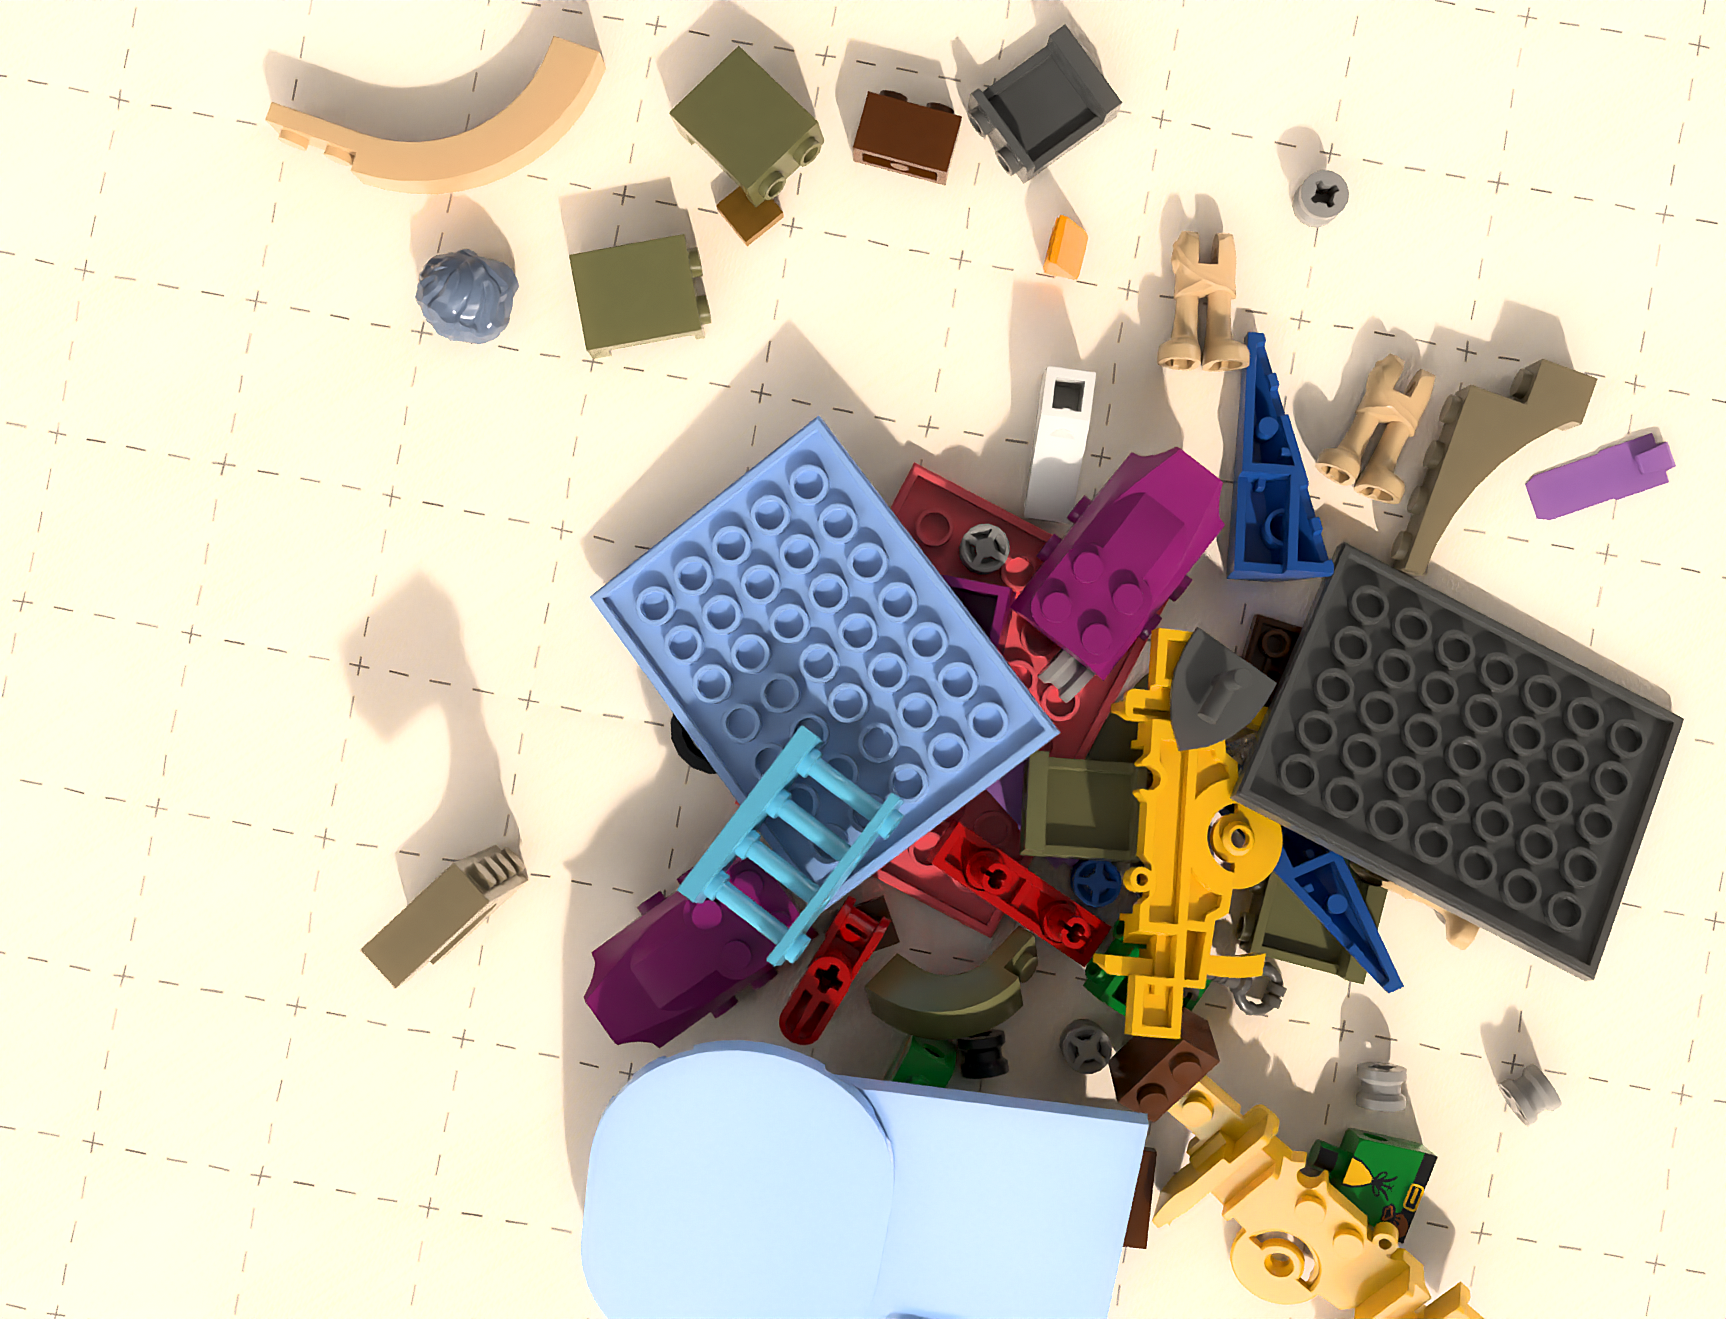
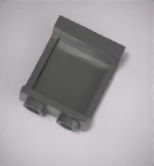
(1044, 106)

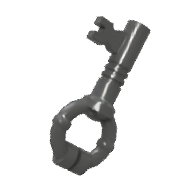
(1240, 986)

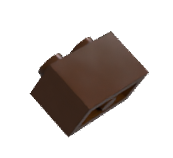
(907, 136)
(1158, 1072)

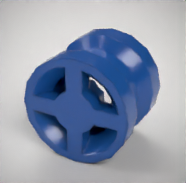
(1104, 882)

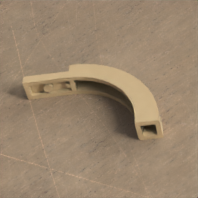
(474, 157)

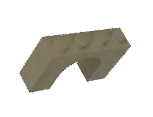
(445, 913)

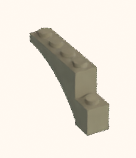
(1476, 438)

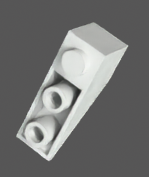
(1059, 443)

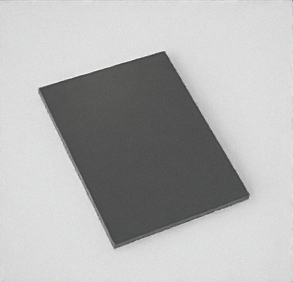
(1461, 761)

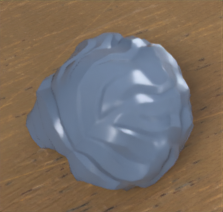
(466, 296)

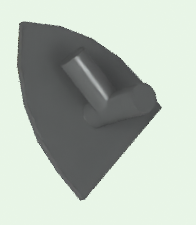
(1213, 693)

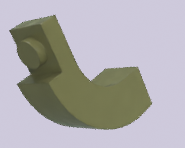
(954, 1004)

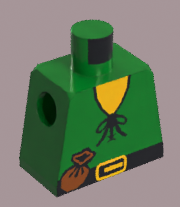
(1377, 1174)

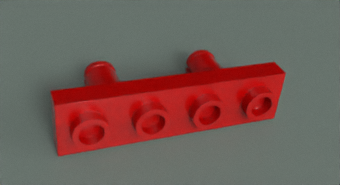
(1018, 893)

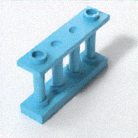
(742, 840)

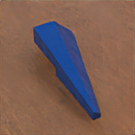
(1272, 514)
(1330, 893)

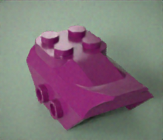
(1123, 557)
(685, 959)

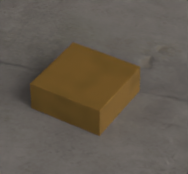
(745, 218)

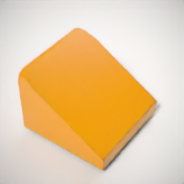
(1065, 249)

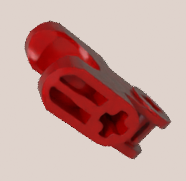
(817, 995)

